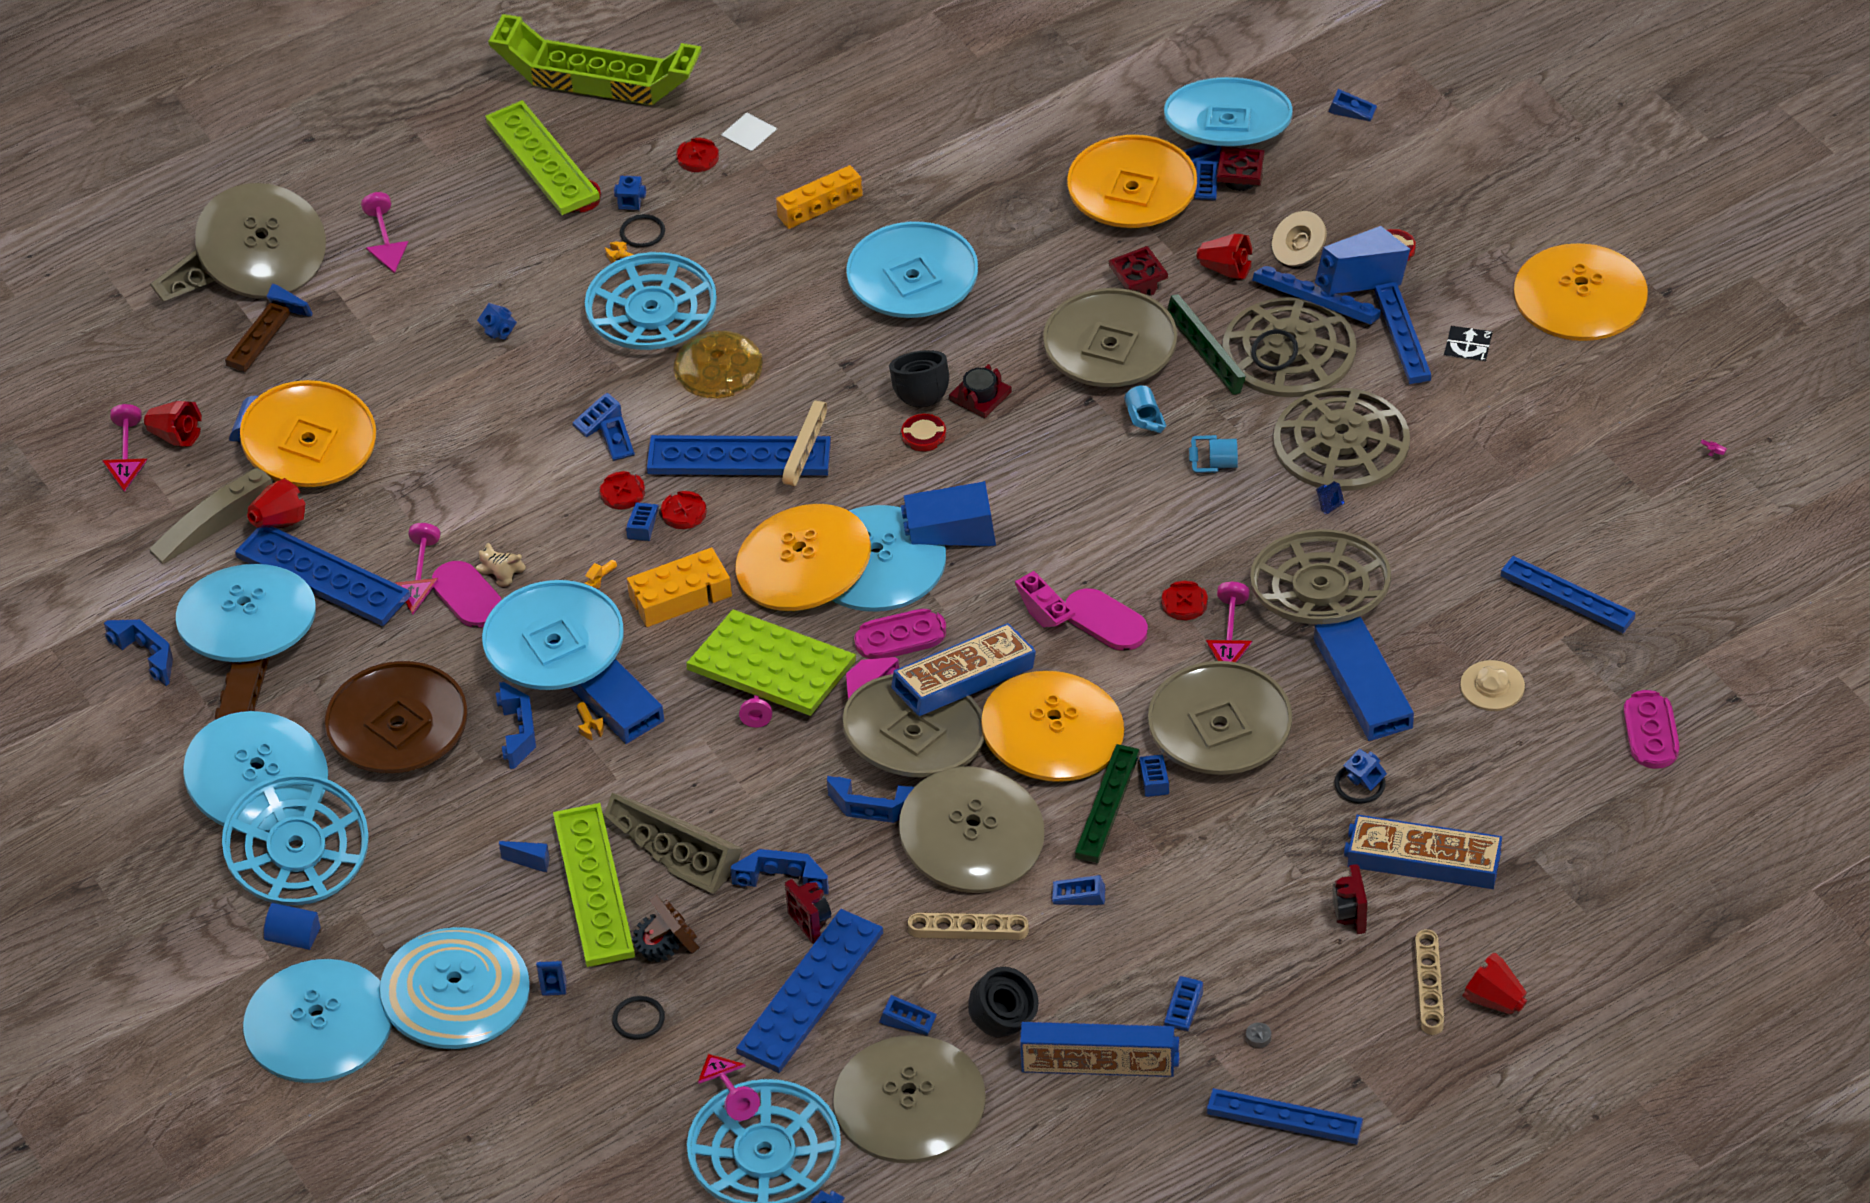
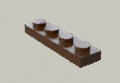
(257, 337)

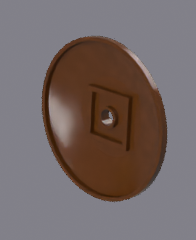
(398, 692)

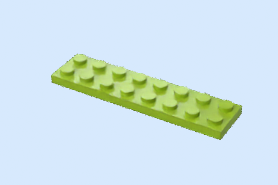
(542, 157)
(593, 885)

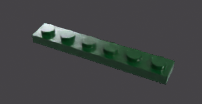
(1206, 344)
(1107, 803)

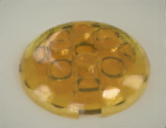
(718, 364)

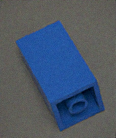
(1362, 262)
(950, 516)

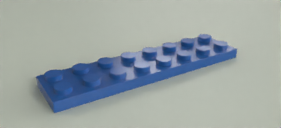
(732, 455)
(326, 574)
(809, 990)

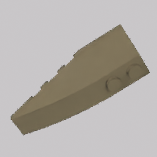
(184, 276)
(212, 514)
(680, 846)

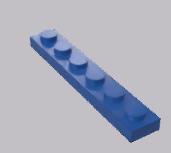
(1308, 291)
(1403, 333)
(1568, 594)
(1285, 1116)

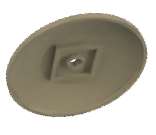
(250, 264)
(1087, 322)
(1224, 692)
(881, 723)
(967, 856)
(909, 1126)

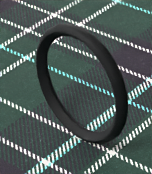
(640, 216)
(1270, 332)
(1357, 800)
(644, 1035)

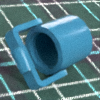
(1144, 409)
(1222, 453)

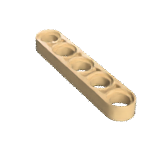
(804, 443)
(956, 921)
(1426, 991)

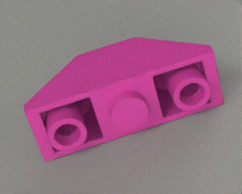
(1042, 601)
(868, 670)

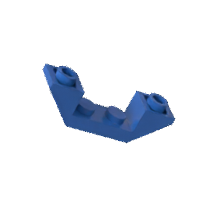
(127, 631)
(522, 744)
(866, 807)
(796, 864)

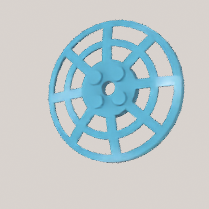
(657, 296)
(292, 829)
(763, 1135)

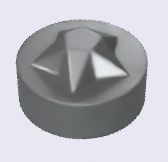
(1258, 1035)

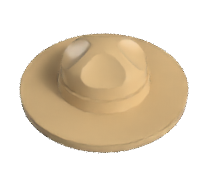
(1299, 238)
(1492, 685)

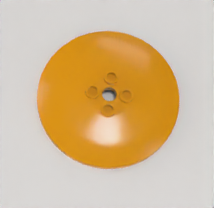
(1107, 170)
(1596, 310)
(299, 410)
(830, 563)
(1060, 749)

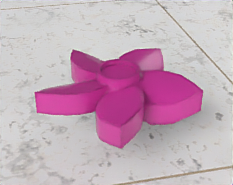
(1714, 447)

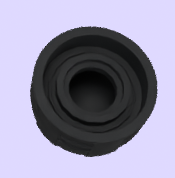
(920, 377)
(1002, 1002)

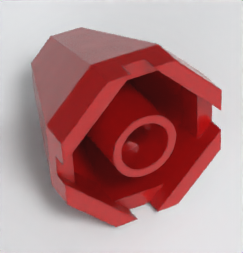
(1227, 255)
(175, 422)
(277, 506)
(1496, 987)

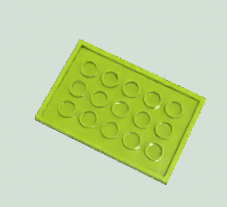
(771, 662)

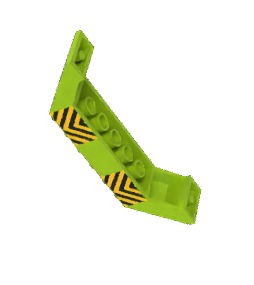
(590, 68)

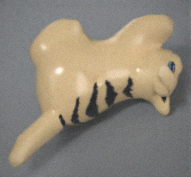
(500, 564)

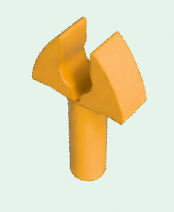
(619, 251)
(596, 573)
(589, 722)

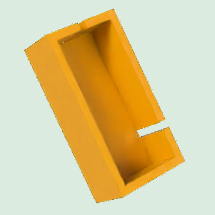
(679, 587)

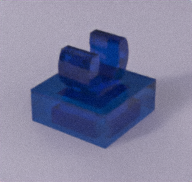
(1330, 497)

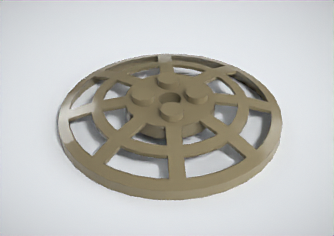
(1282, 350)
(1341, 444)
(1308, 579)

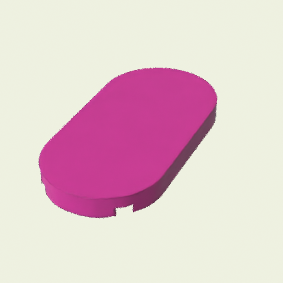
(465, 592)
(1107, 619)
(900, 634)
(1651, 729)

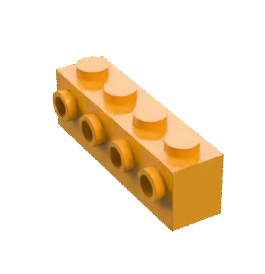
(819, 196)

